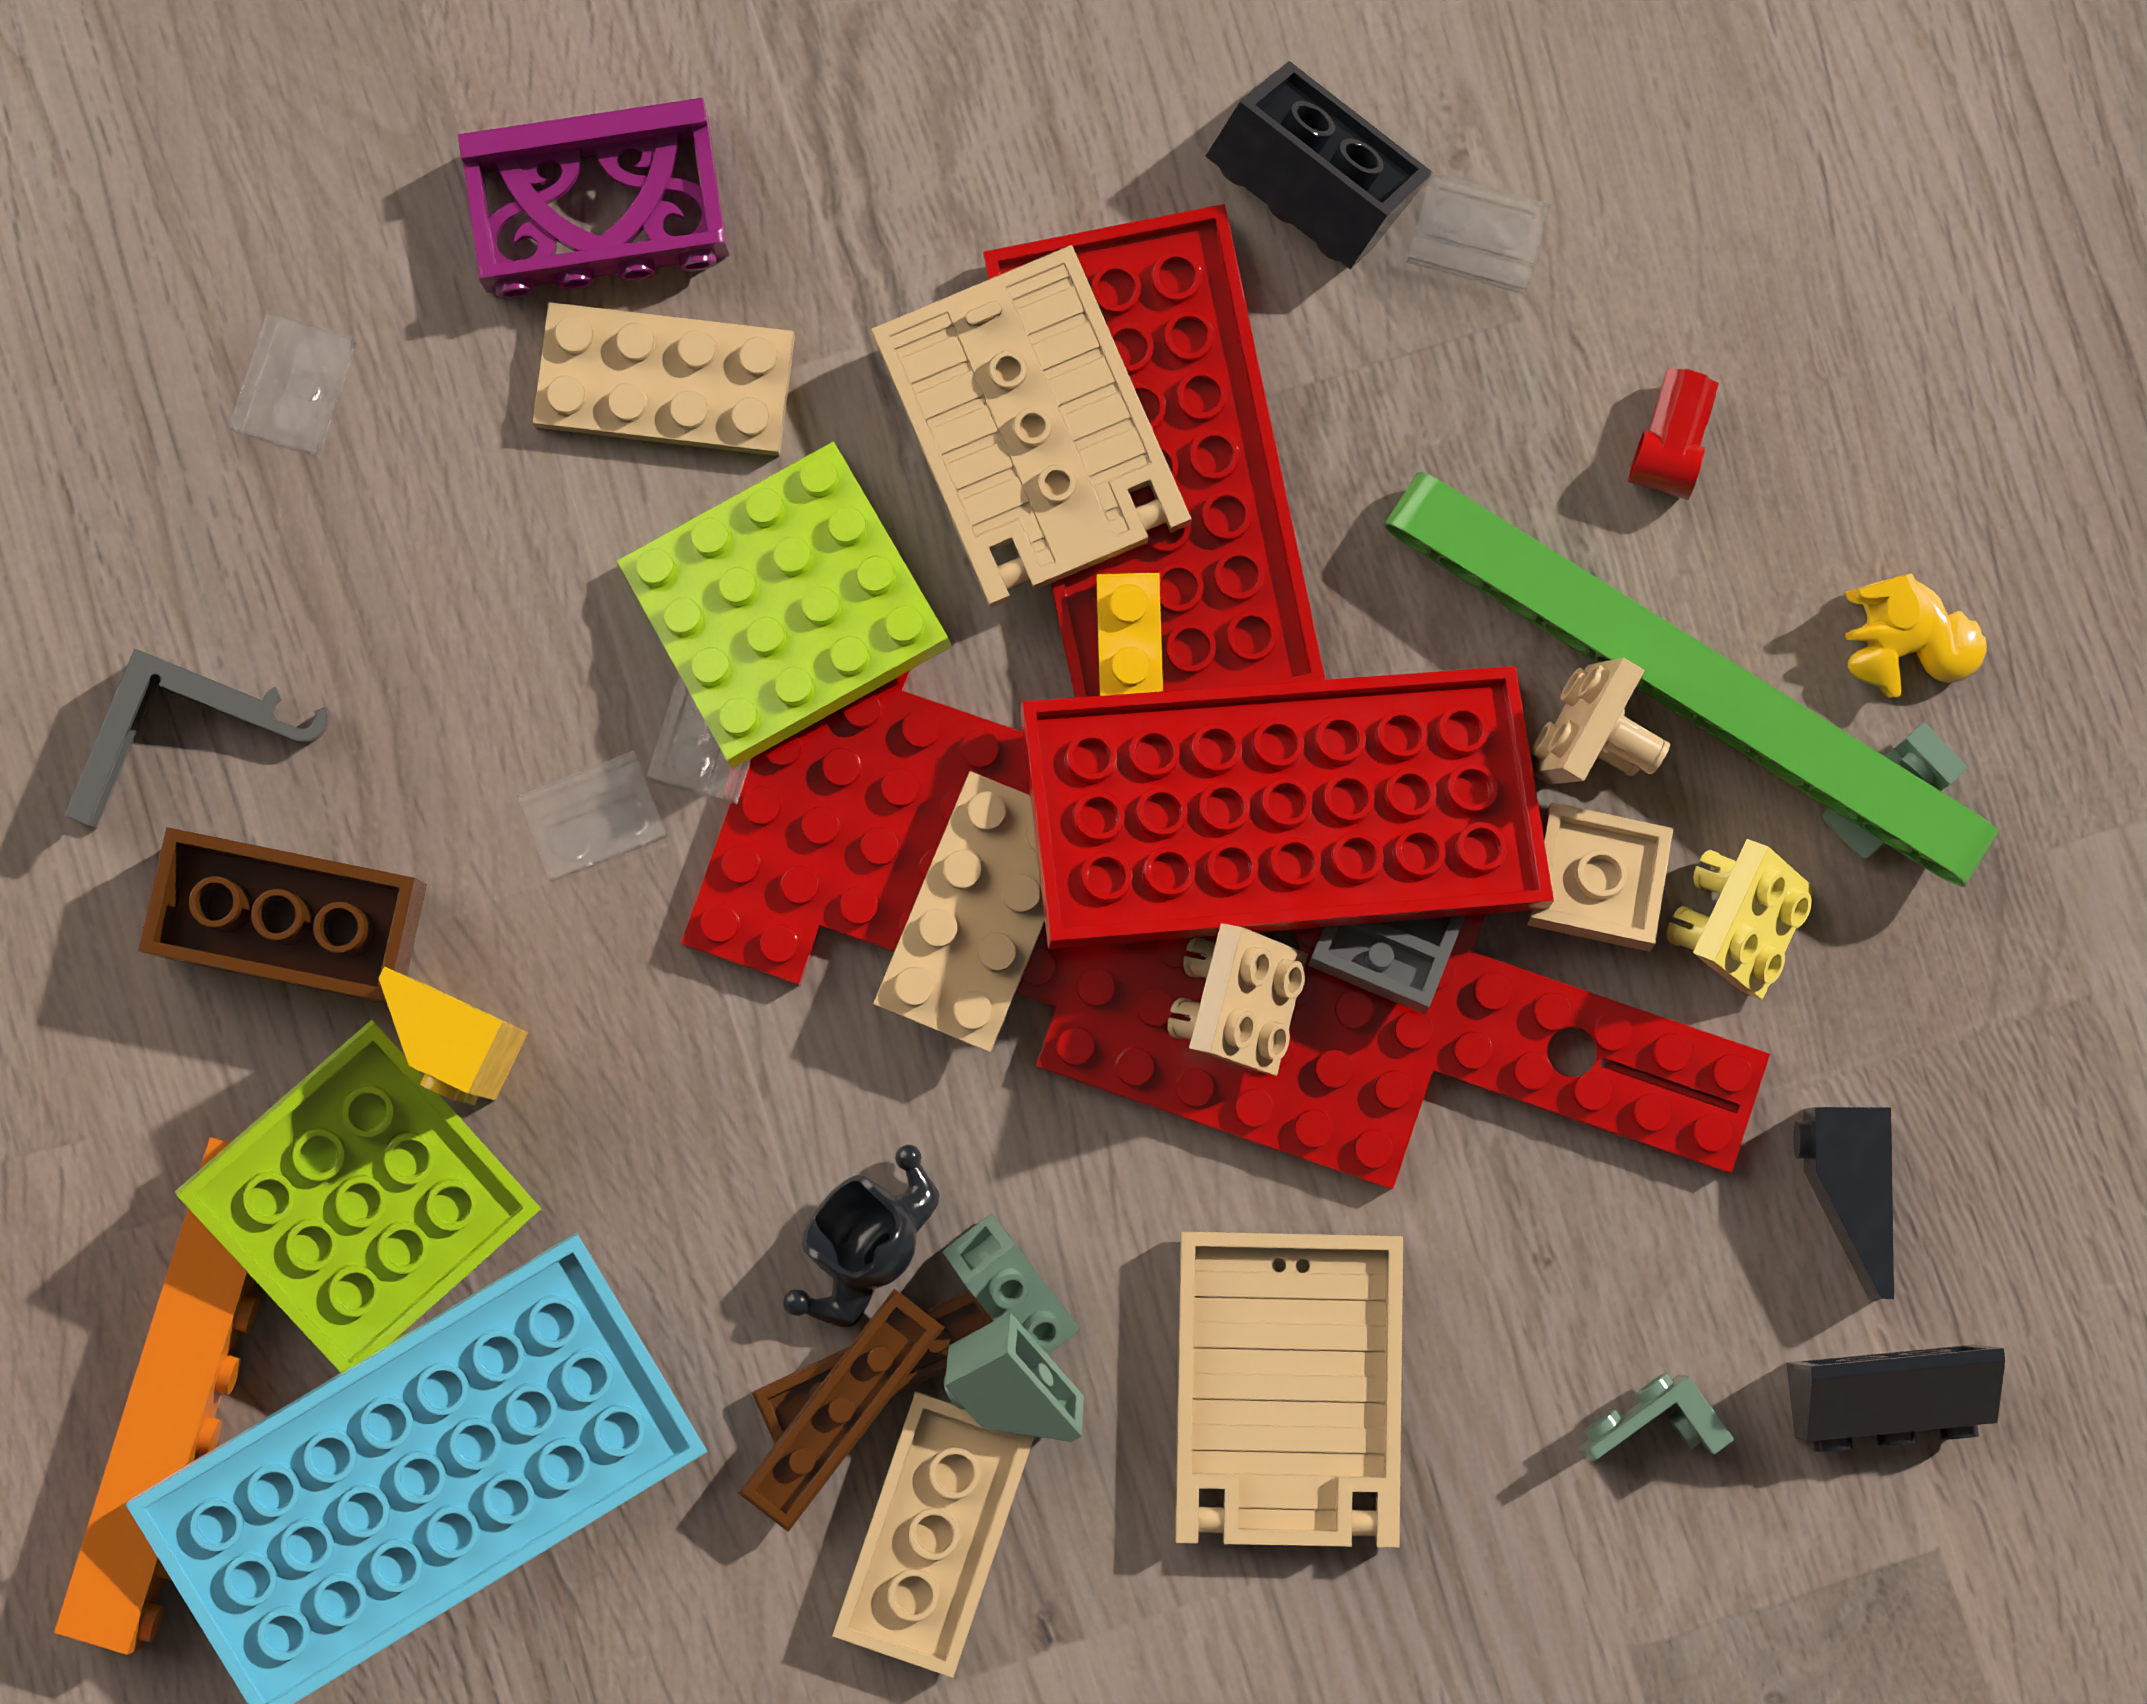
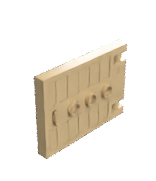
(1030, 424)
(1289, 1387)

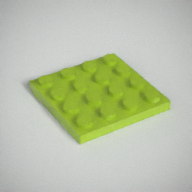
(783, 604)
(358, 1199)

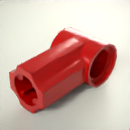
(1671, 448)

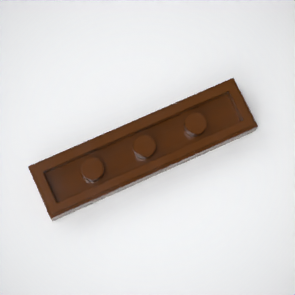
(786, 1397)
(841, 1410)

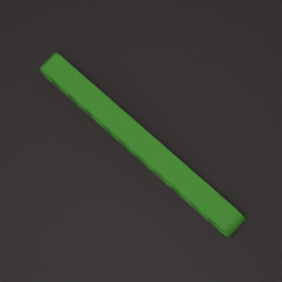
(1692, 679)

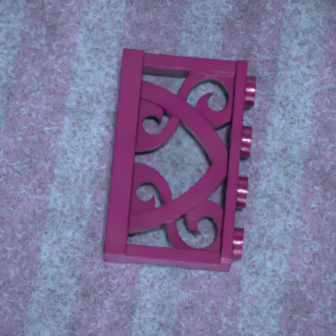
(523, 148)

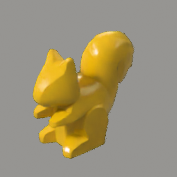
(1907, 620)

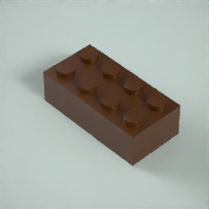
(280, 915)

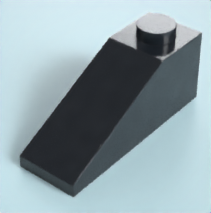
(1851, 1175)

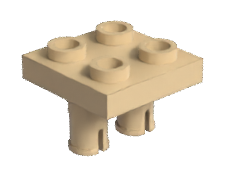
(1596, 727)
(1244, 999)

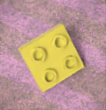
(1752, 919)

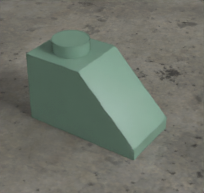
(1012, 1383)

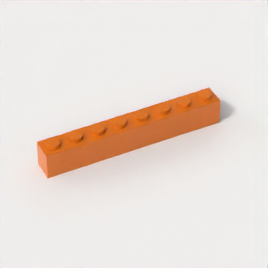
(161, 1430)

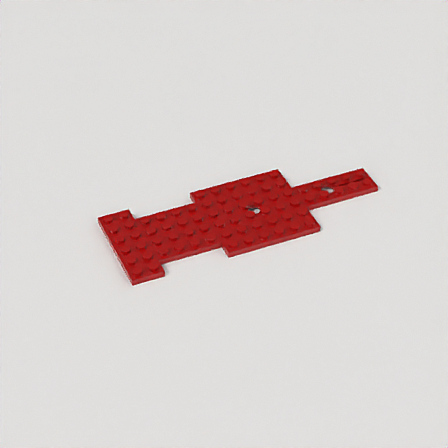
(848, 823)

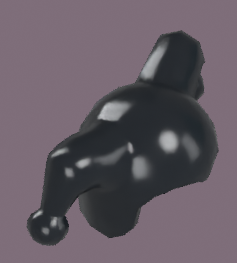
(864, 1240)

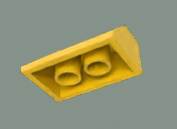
(449, 1040)

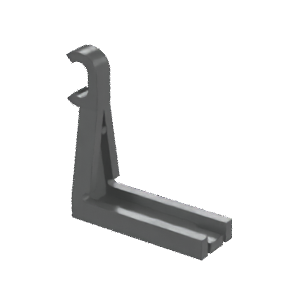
(129, 709)

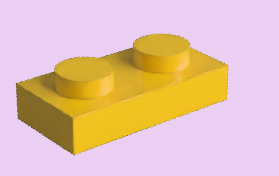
(1129, 633)

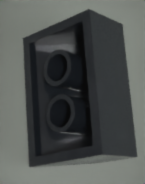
(1317, 164)
(1896, 1395)

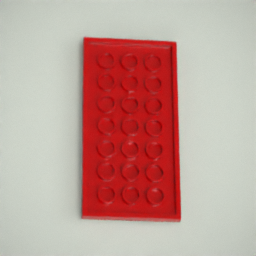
(1234, 575)
(1284, 806)

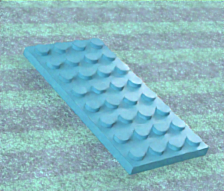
(417, 1476)

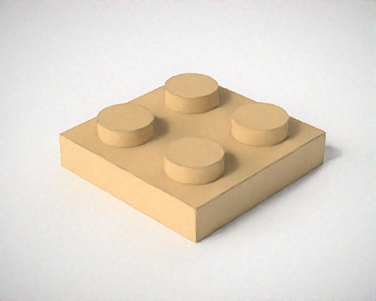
(1604, 876)

